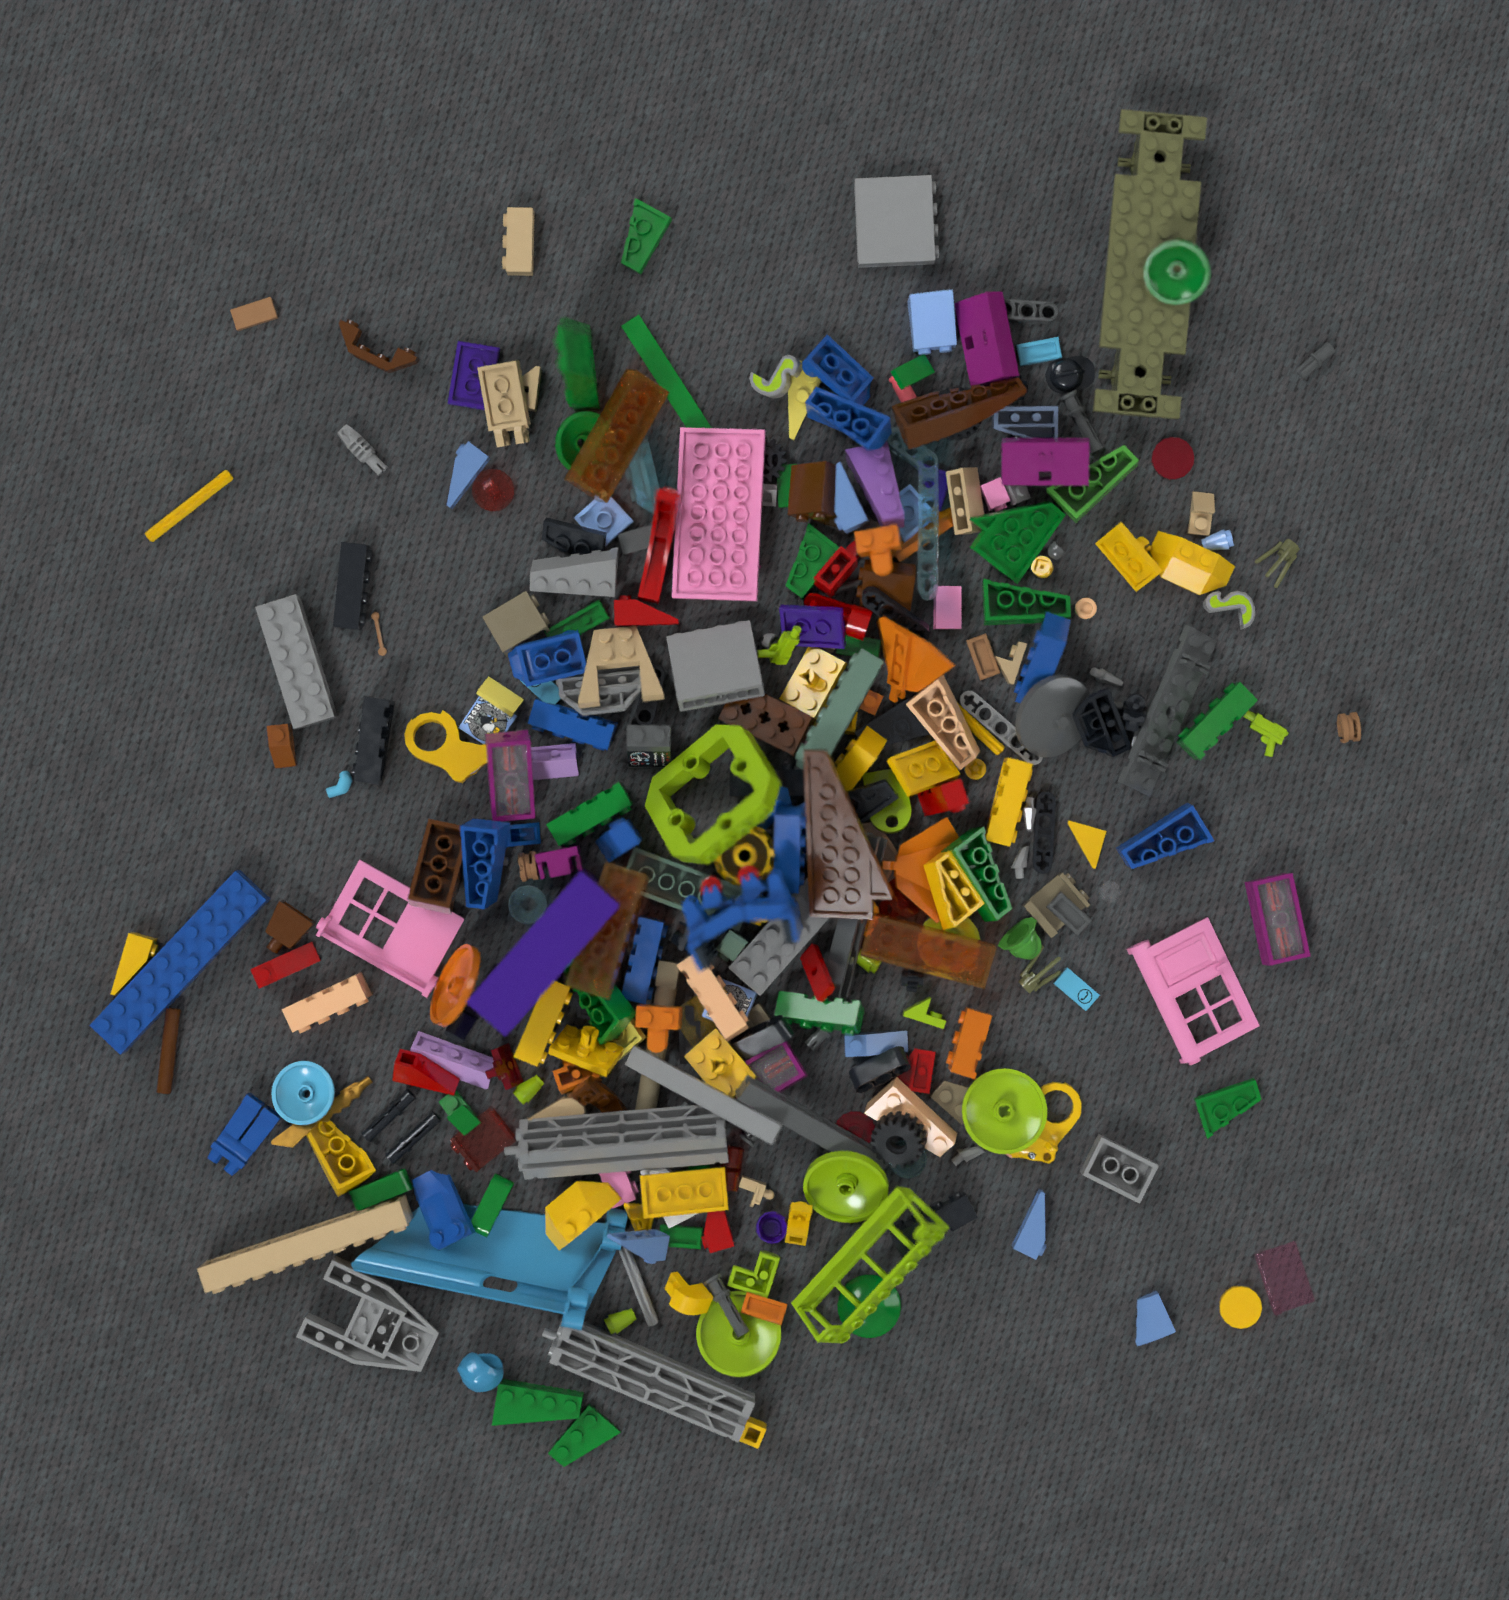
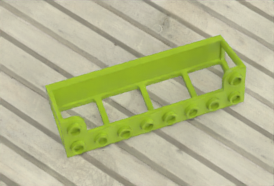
(857, 1248)

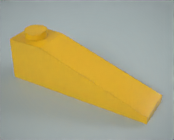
(340, 1157)

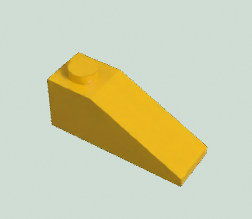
(135, 956)

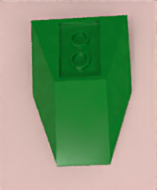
(577, 364)

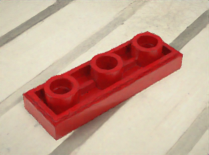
(817, 973)

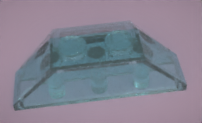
(643, 477)

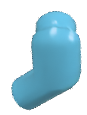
(342, 786)

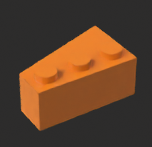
(968, 1042)

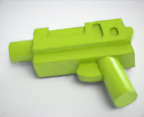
(782, 651)
(1271, 732)

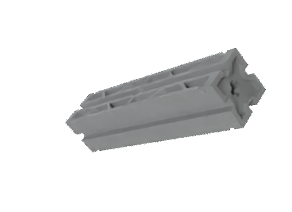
(619, 1141)
(652, 1378)

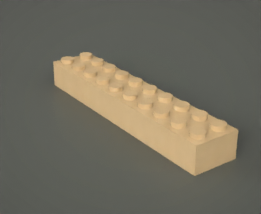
(305, 1243)

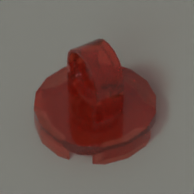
(493, 490)
(900, 904)

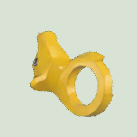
(455, 756)
(1045, 1147)

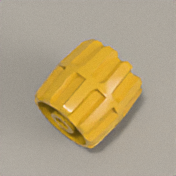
(760, 846)

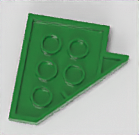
(1015, 536)

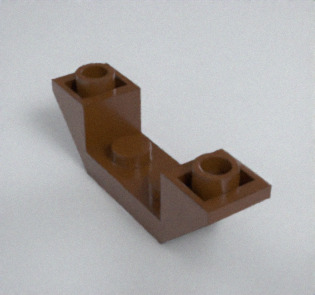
(400, 360)
(598, 1094)

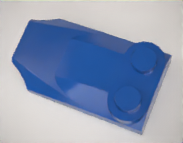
(838, 371)
(548, 659)
(442, 1209)

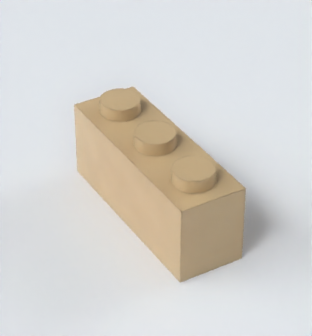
(519, 241)
(964, 499)

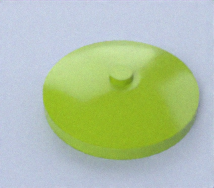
(1004, 1111)
(845, 1186)
(735, 1355)

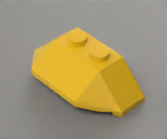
(1189, 564)
(577, 1210)

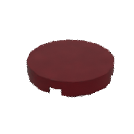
(1172, 458)
(857, 1123)

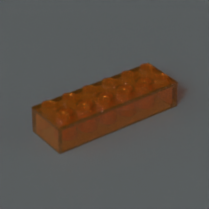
(616, 435)
(928, 950)
(599, 961)

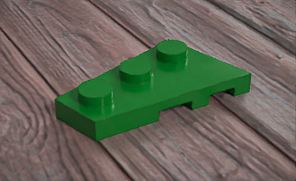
(644, 235)
(812, 556)
(1226, 1103)
(583, 1436)

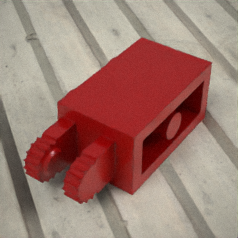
(837, 569)

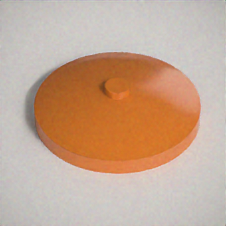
(455, 985)

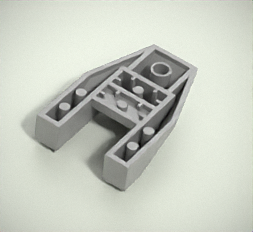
(383, 1327)

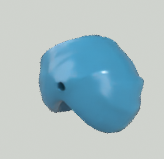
(481, 1371)

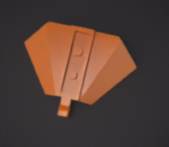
(909, 659)
(909, 862)

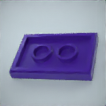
(465, 382)
(820, 625)

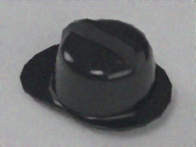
(1070, 374)

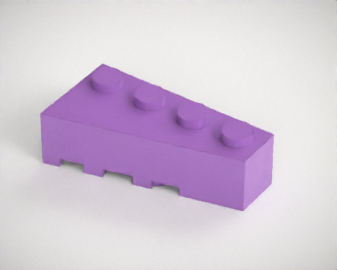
(877, 479)

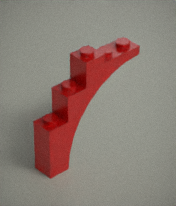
(660, 542)

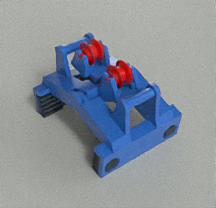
(731, 910)

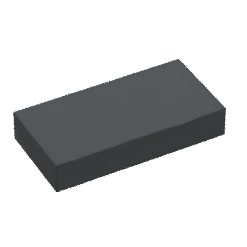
(1069, 913)

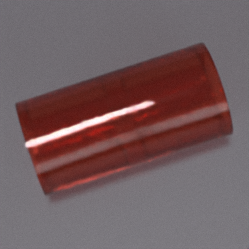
(733, 1167)

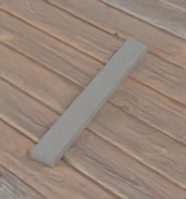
(703, 1094)

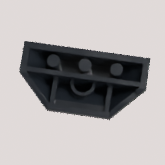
(1101, 724)

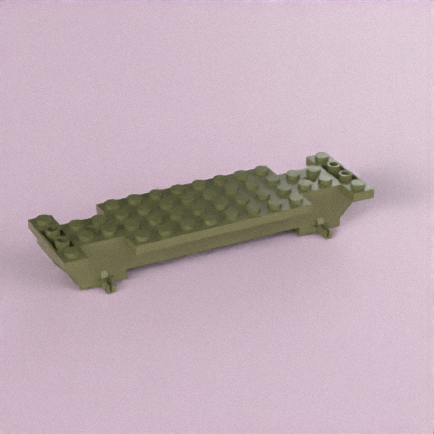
(1145, 213)

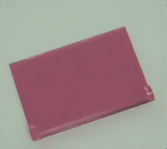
(1284, 1277)

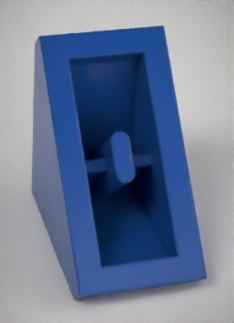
(523, 834)

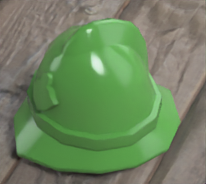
(1022, 940)

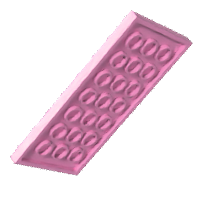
(719, 514)

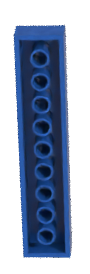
(179, 962)

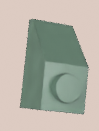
(731, 945)

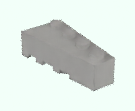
(577, 574)

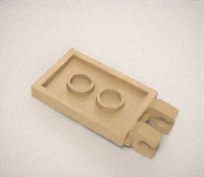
(505, 402)

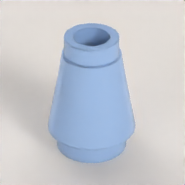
(1218, 541)

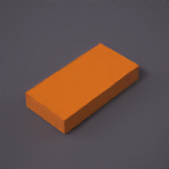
(764, 1308)

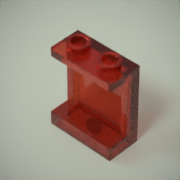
(483, 1141)

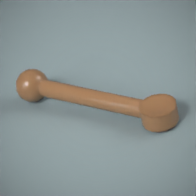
(382, 651)

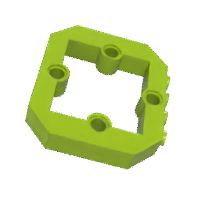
(749, 765)

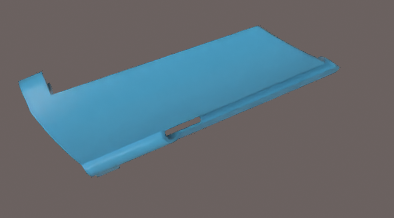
(513, 1251)

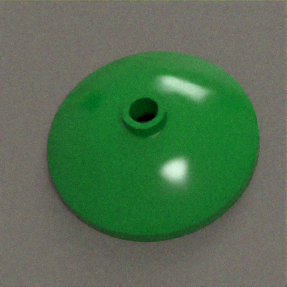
(1172, 285)
(570, 431)
(879, 1321)

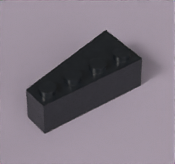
(954, 1212)

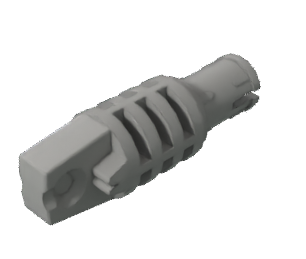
(361, 449)

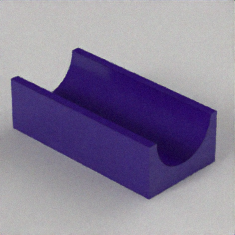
(543, 952)

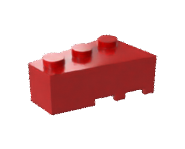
(943, 798)

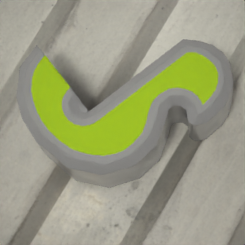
(780, 380)
(1233, 600)

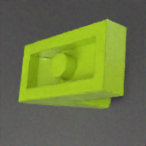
(919, 1012)

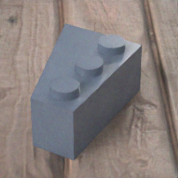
(1027, 421)

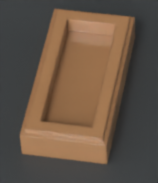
(254, 314)
(983, 656)

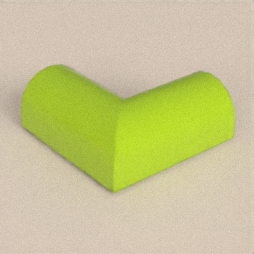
(756, 1281)

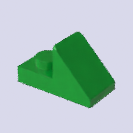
(459, 1113)

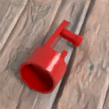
(855, 617)

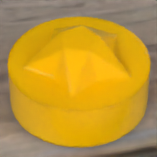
(1042, 567)
(975, 769)

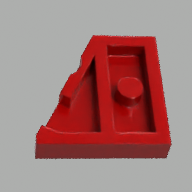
(920, 1074)

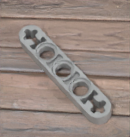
(991, 723)

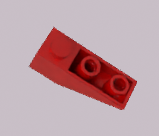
(421, 1072)

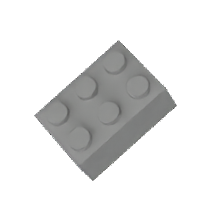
(1119, 1168)

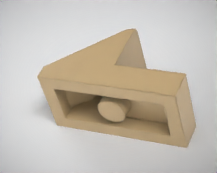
(532, 382)
(1201, 513)
(1011, 668)

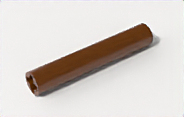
(168, 1050)

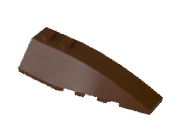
(939, 416)

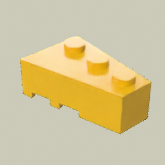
(859, 757)
(951, 890)

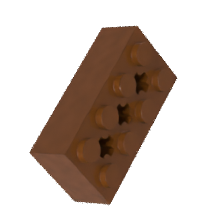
(772, 732)
(426, 873)

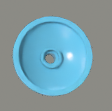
(290, 1088)

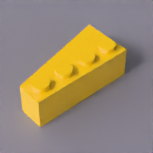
(1007, 801)
(542, 1024)

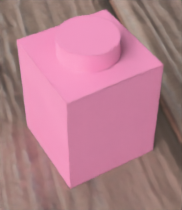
(995, 495)

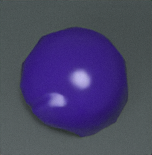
(771, 1227)

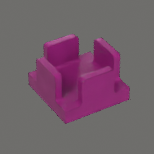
(559, 861)

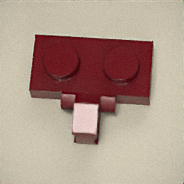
(504, 1067)

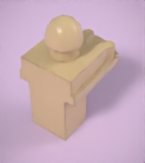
(758, 1188)

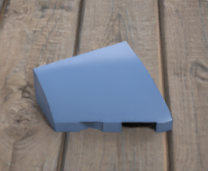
(1152, 1319)

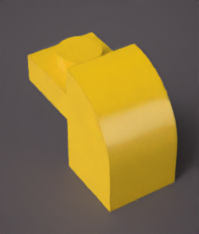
(798, 1223)
(687, 1298)

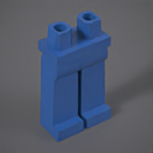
(239, 1150)

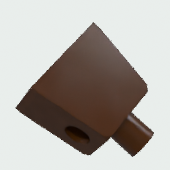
(287, 926)

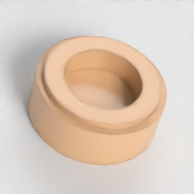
(1085, 608)

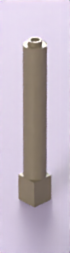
(666, 985)

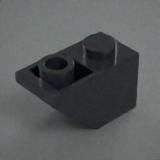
(460, 1028)

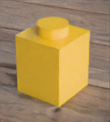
(753, 1432)

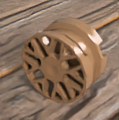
(1349, 727)
(528, 866)

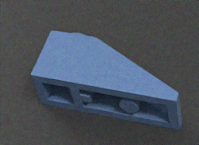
(466, 468)
(847, 505)
(874, 1042)
(1031, 1234)
(647, 1244)

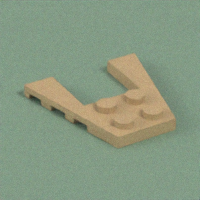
(617, 649)

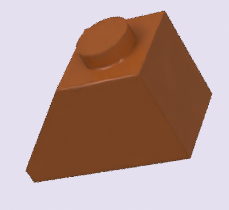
(282, 745)

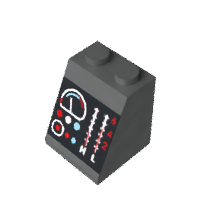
(649, 746)

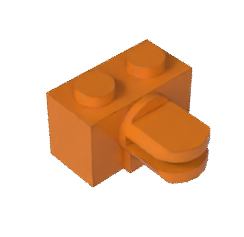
(879, 544)
(658, 1021)
(571, 1076)

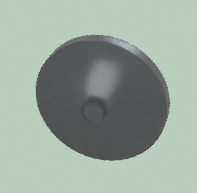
(1045, 716)

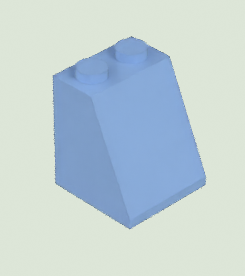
(932, 321)

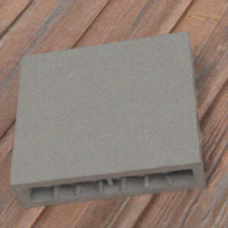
(895, 221)
(715, 665)

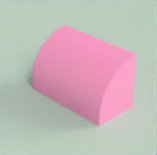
(947, 608)

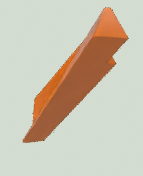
(911, 545)

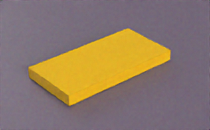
(684, 1192)

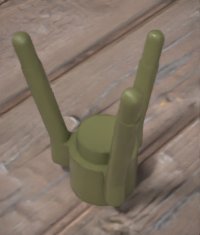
(1286, 552)
(1031, 981)

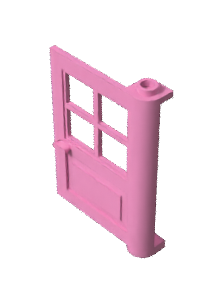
(415, 943)
(1184, 964)

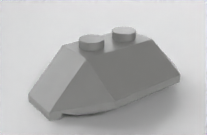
(615, 691)

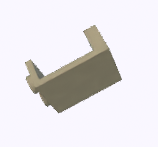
(516, 621)
(1037, 903)

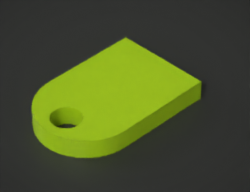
(898, 809)

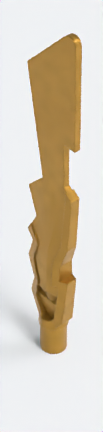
(296, 1133)

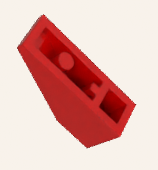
(635, 613)
(285, 965)
(717, 1232)

